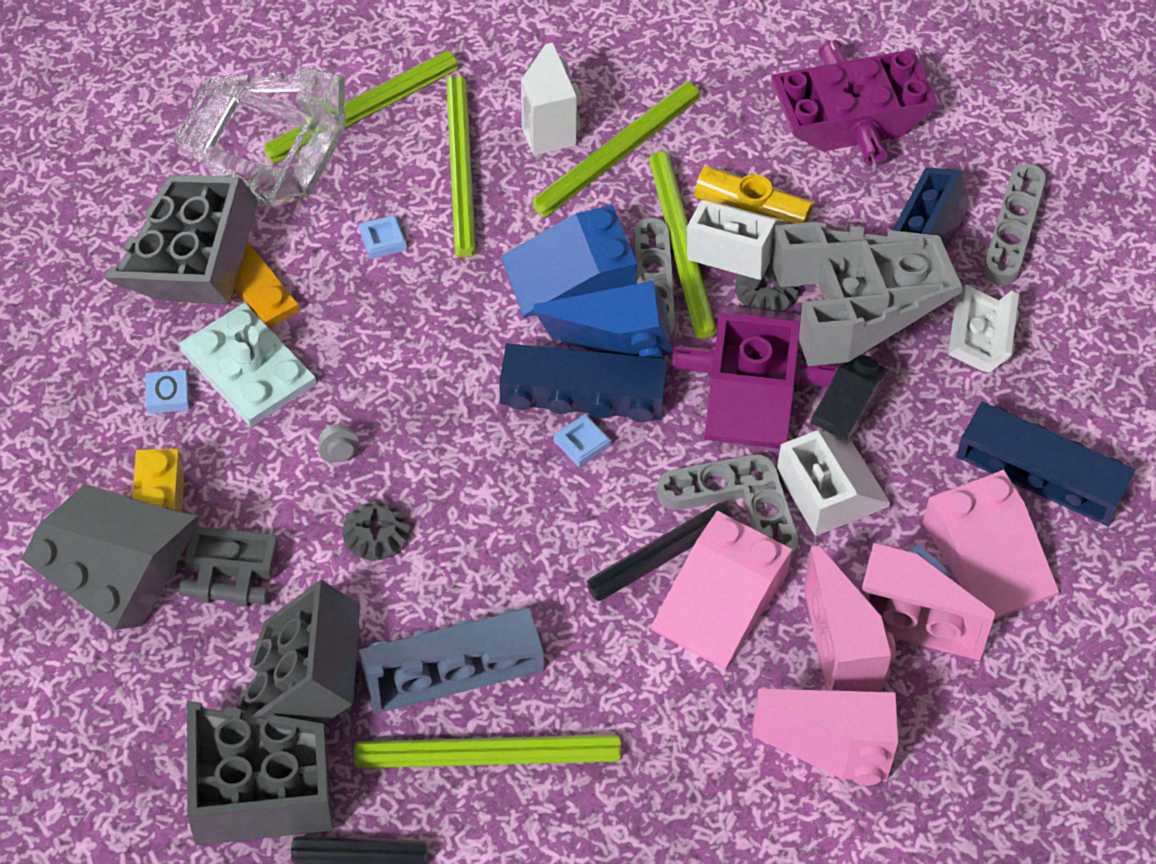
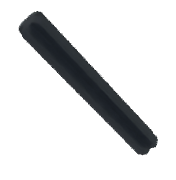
(651, 555)

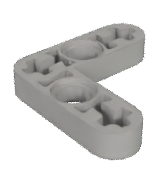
(751, 490)

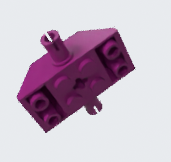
(855, 100)
(752, 375)

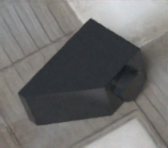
(850, 396)

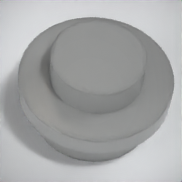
(337, 443)

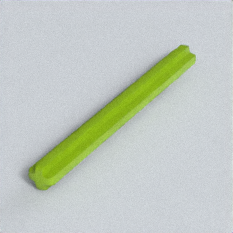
(375, 99)
(615, 149)
(460, 167)
(676, 220)
(487, 751)

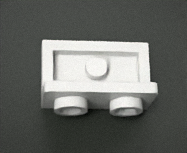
(983, 328)

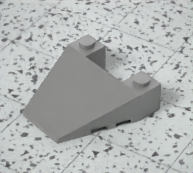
(867, 284)

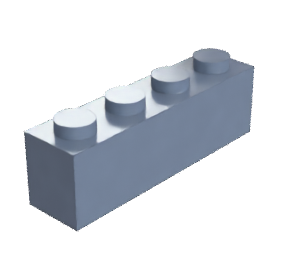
(451, 660)

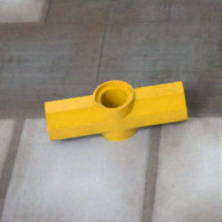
(751, 194)

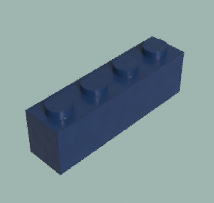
(935, 205)
(582, 382)
(1045, 463)

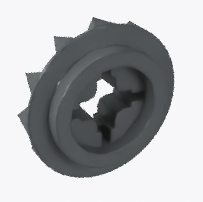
(754, 297)
(391, 537)

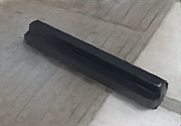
(357, 851)

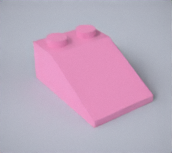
(991, 544)
(722, 589)
(924, 603)
(846, 629)
(834, 730)

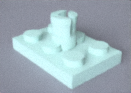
(247, 364)

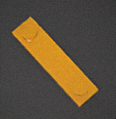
(262, 290)

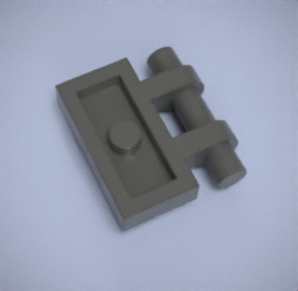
(229, 554)

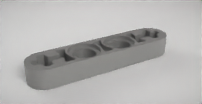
(1014, 224)
(660, 254)

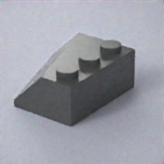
(190, 241)
(110, 552)
(306, 658)
(255, 776)

